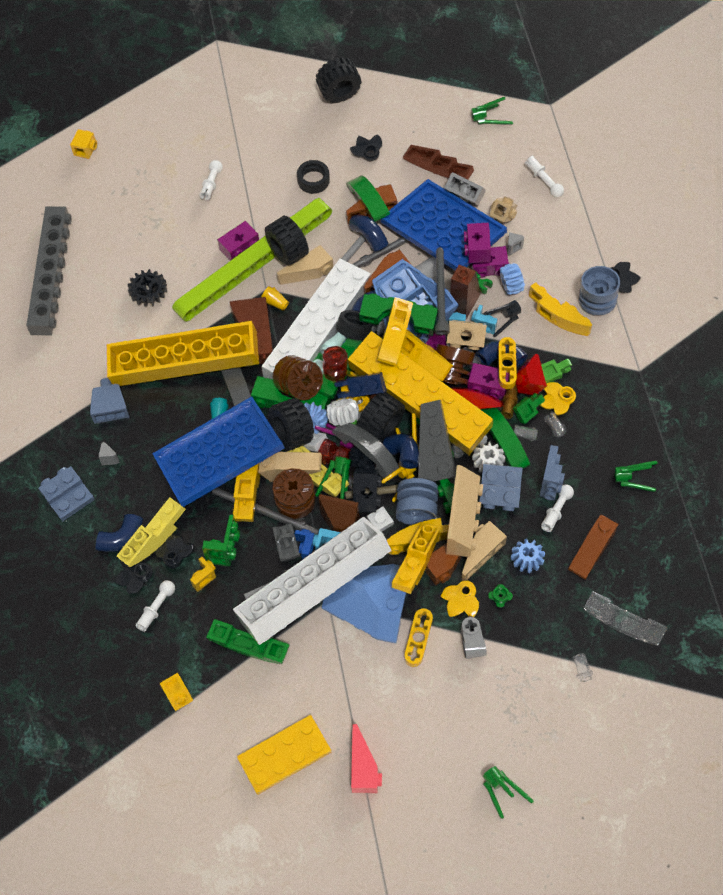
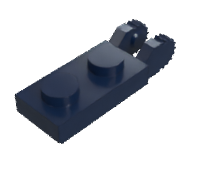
(362, 385)

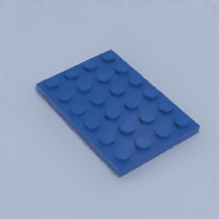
(438, 219)
(217, 451)

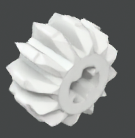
(342, 411)
(487, 455)

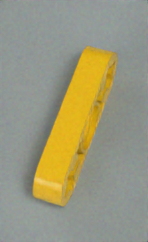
(508, 356)
(427, 625)

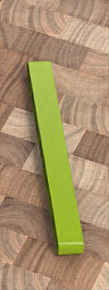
(244, 265)

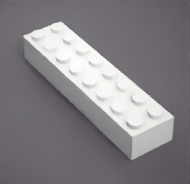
(320, 315)
(312, 580)

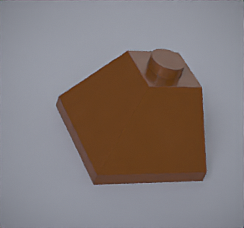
(338, 512)

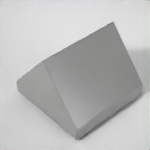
(515, 243)
(107, 455)

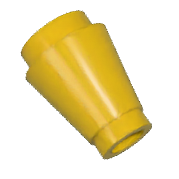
(275, 298)

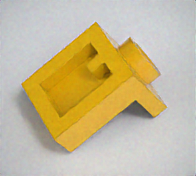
(204, 576)
(176, 692)

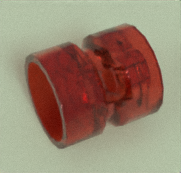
(335, 363)
(330, 450)

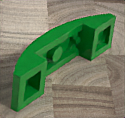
(369, 197)
(507, 439)
(243, 643)

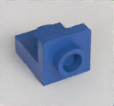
(306, 538)

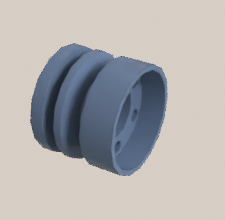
(599, 290)
(416, 501)

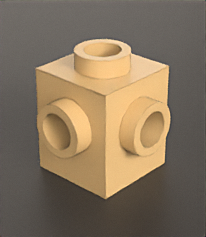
(498, 212)

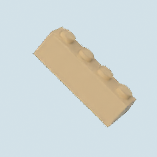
(463, 513)

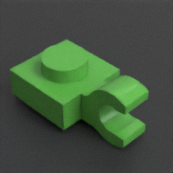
(553, 370)

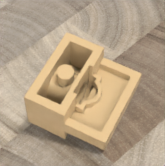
(474, 330)

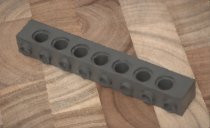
(49, 271)

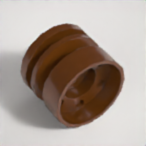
(458, 359)
(297, 377)
(294, 502)

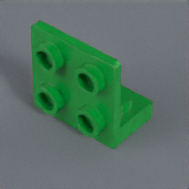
(223, 553)

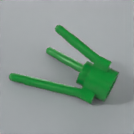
(479, 113)
(342, 467)
(624, 473)
(497, 779)

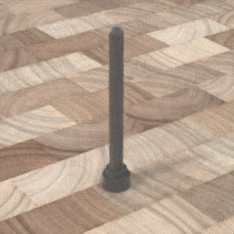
(442, 326)

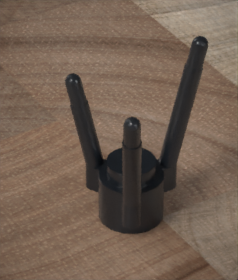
(509, 310)

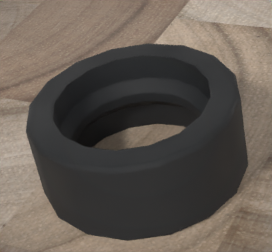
(313, 166)
(351, 326)

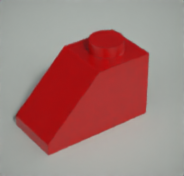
(531, 377)

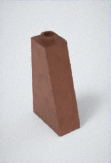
(465, 289)
(257, 312)

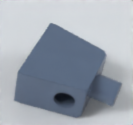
(107, 403)

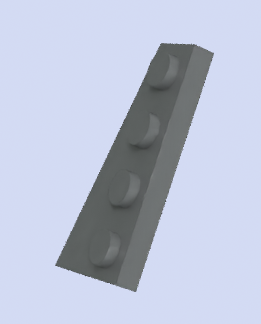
(435, 450)

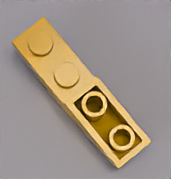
(563, 316)
(395, 331)
(425, 356)
(245, 494)
(401, 540)
(417, 558)

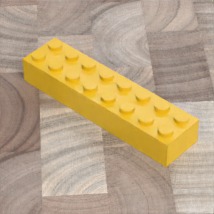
(182, 353)
(416, 386)

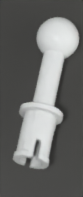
(209, 184)
(555, 189)
(554, 514)
(166, 589)

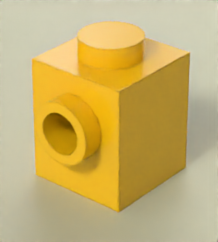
(83, 144)

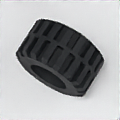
(338, 80)
(286, 240)
(381, 416)
(291, 423)

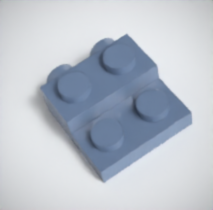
(553, 477)
(501, 486)
(65, 493)

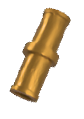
(510, 401)

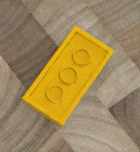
(284, 754)

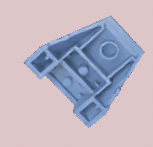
(410, 284)
(370, 602)

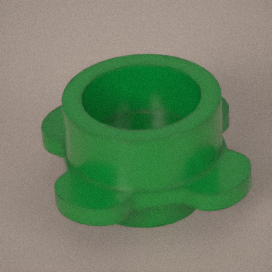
(500, 601)

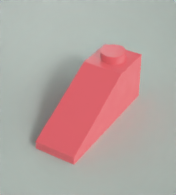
(364, 768)

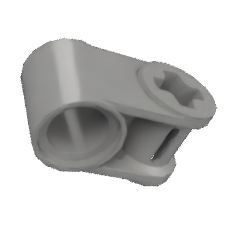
(473, 641)

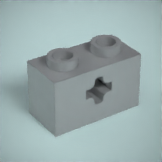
(465, 189)

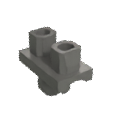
(286, 542)

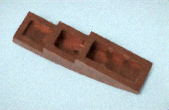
(436, 163)

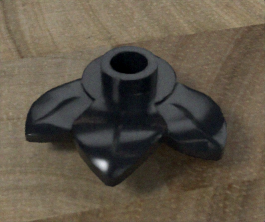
(367, 148)
(627, 277)
(174, 551)
(131, 576)

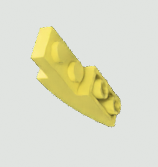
(151, 537)

